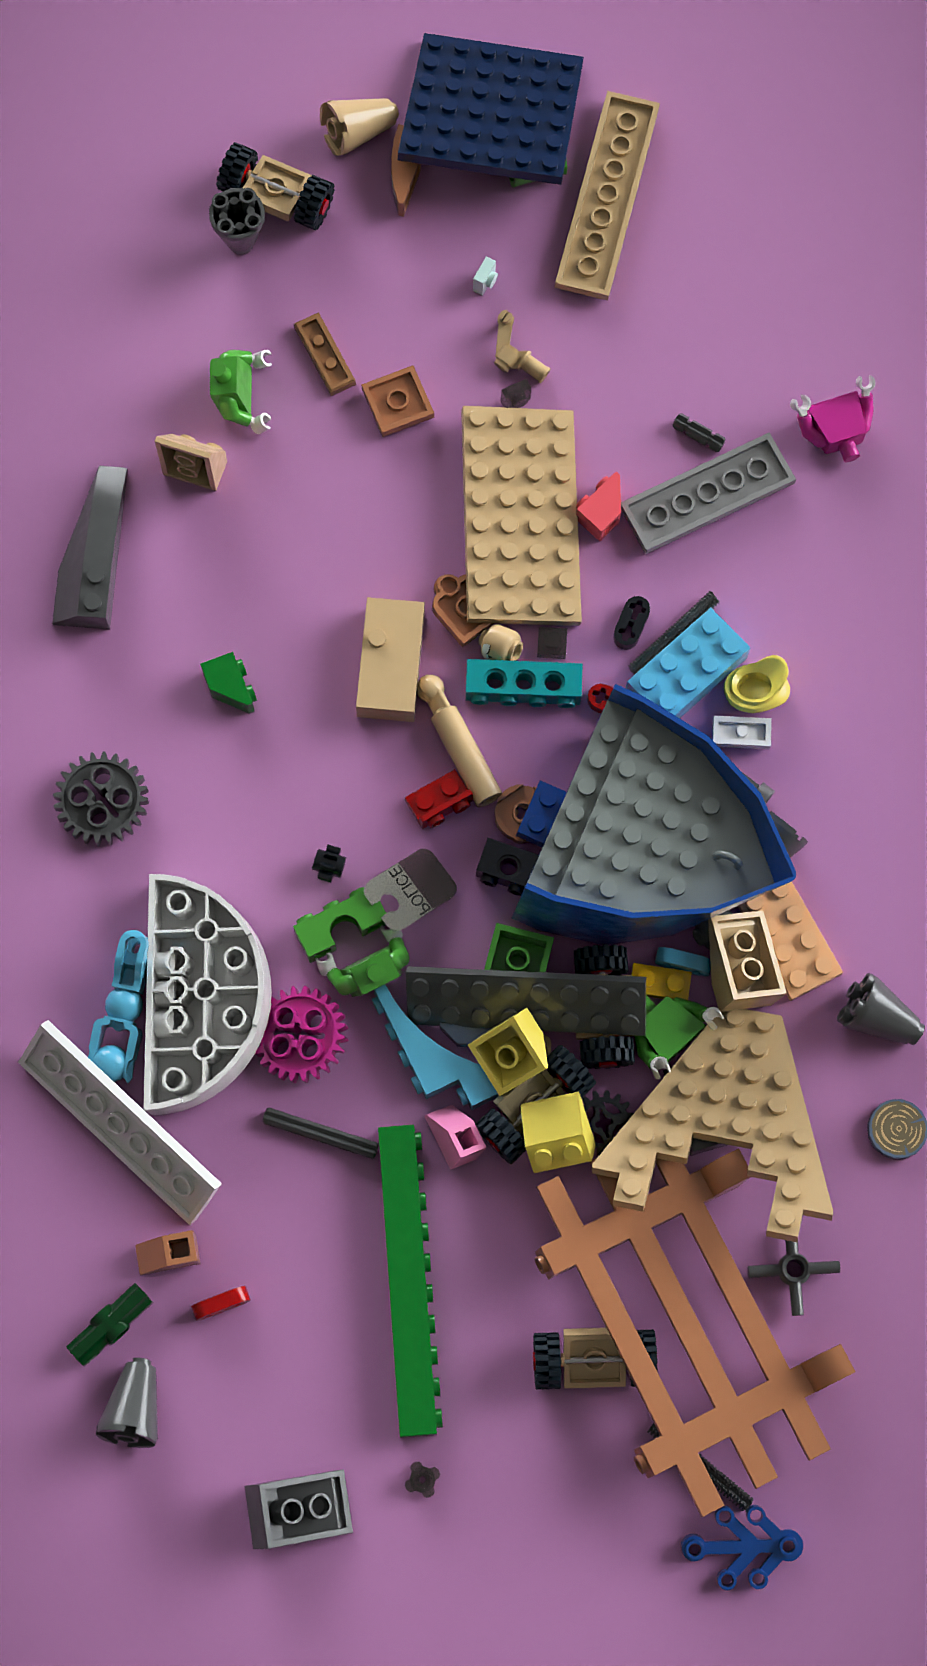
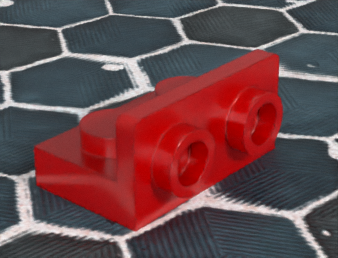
(439, 799)

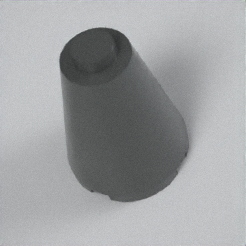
(132, 1407)

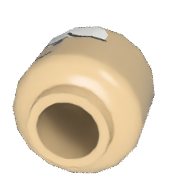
(500, 643)

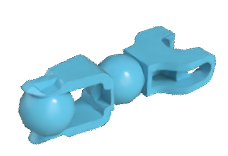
(122, 1008)

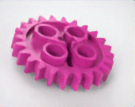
(294, 1060)

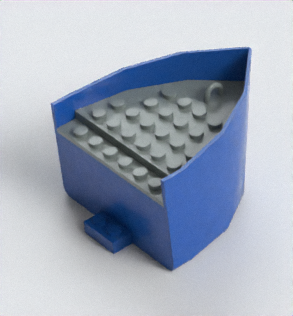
(647, 833)

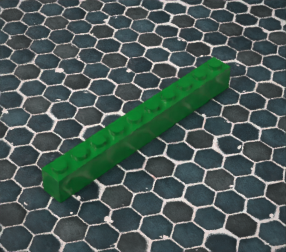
(408, 1281)

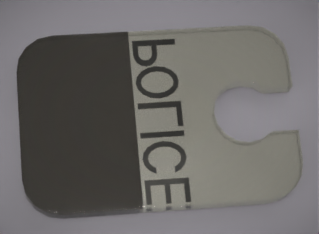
(416, 883)

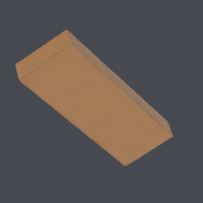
(324, 354)

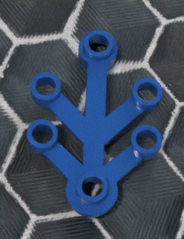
(747, 1547)

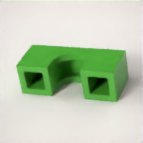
(316, 930)

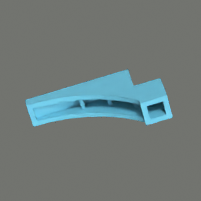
(432, 1065)

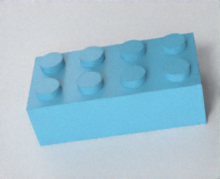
(691, 665)

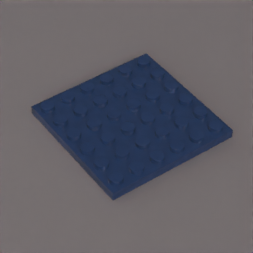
(491, 109)

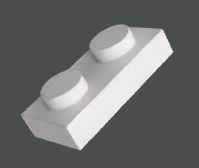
(741, 732)

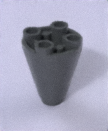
(237, 218)
(879, 1012)

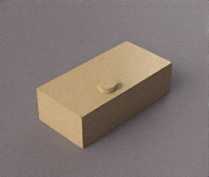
(390, 659)

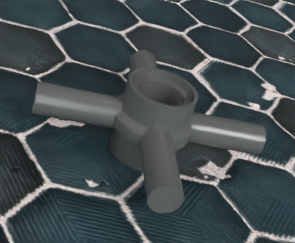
(795, 1287)

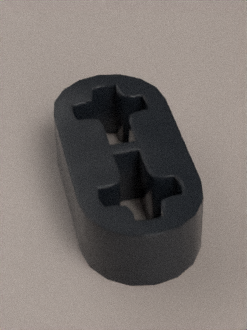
(637, 625)

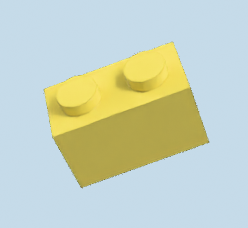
(511, 1051)
(557, 1132)

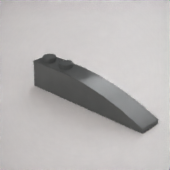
(91, 558)

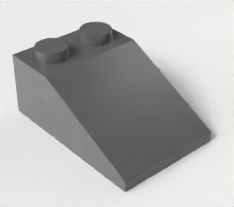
(298, 1509)

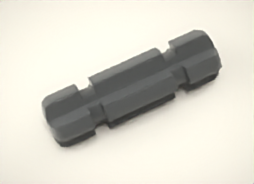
(699, 432)

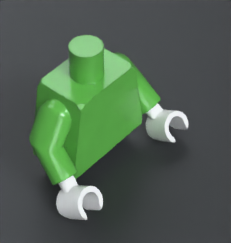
(233, 387)
(369, 971)
(670, 1029)

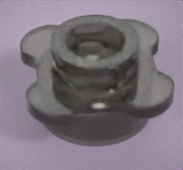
(414, 1483)

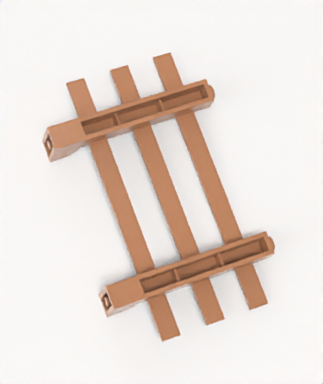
(731, 1413)

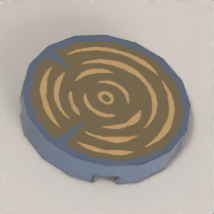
(897, 1129)

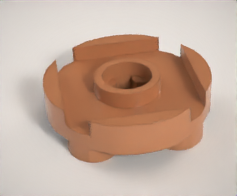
(507, 812)

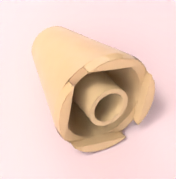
(355, 122)

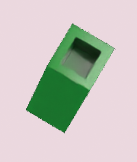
(226, 682)

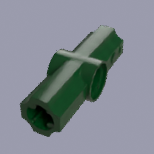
(109, 1324)

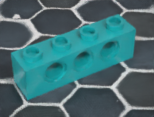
(536, 673)

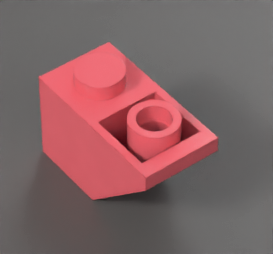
(603, 508)

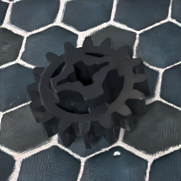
(616, 1119)

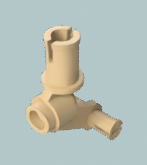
(509, 357)

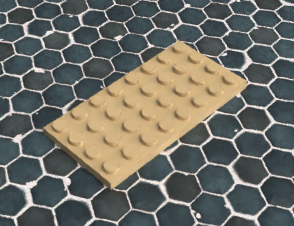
(520, 516)

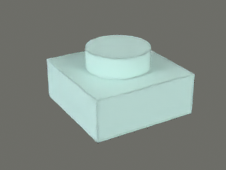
(485, 276)

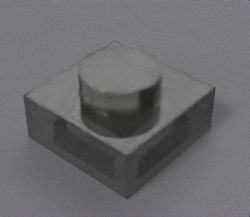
(516, 394)
(552, 642)

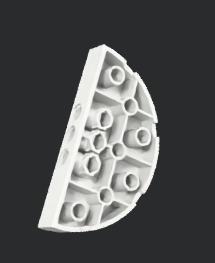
(202, 995)

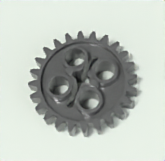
(81, 814)

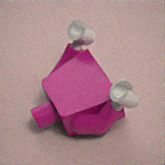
(838, 422)

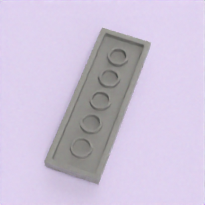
(707, 493)

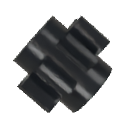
(329, 863)

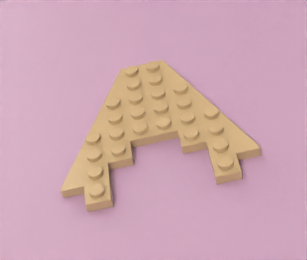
(734, 1091)

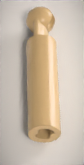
(459, 742)

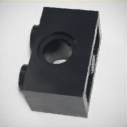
(496, 855)

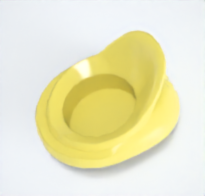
(758, 685)

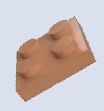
(397, 401)

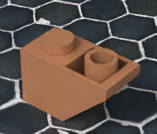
(167, 1252)

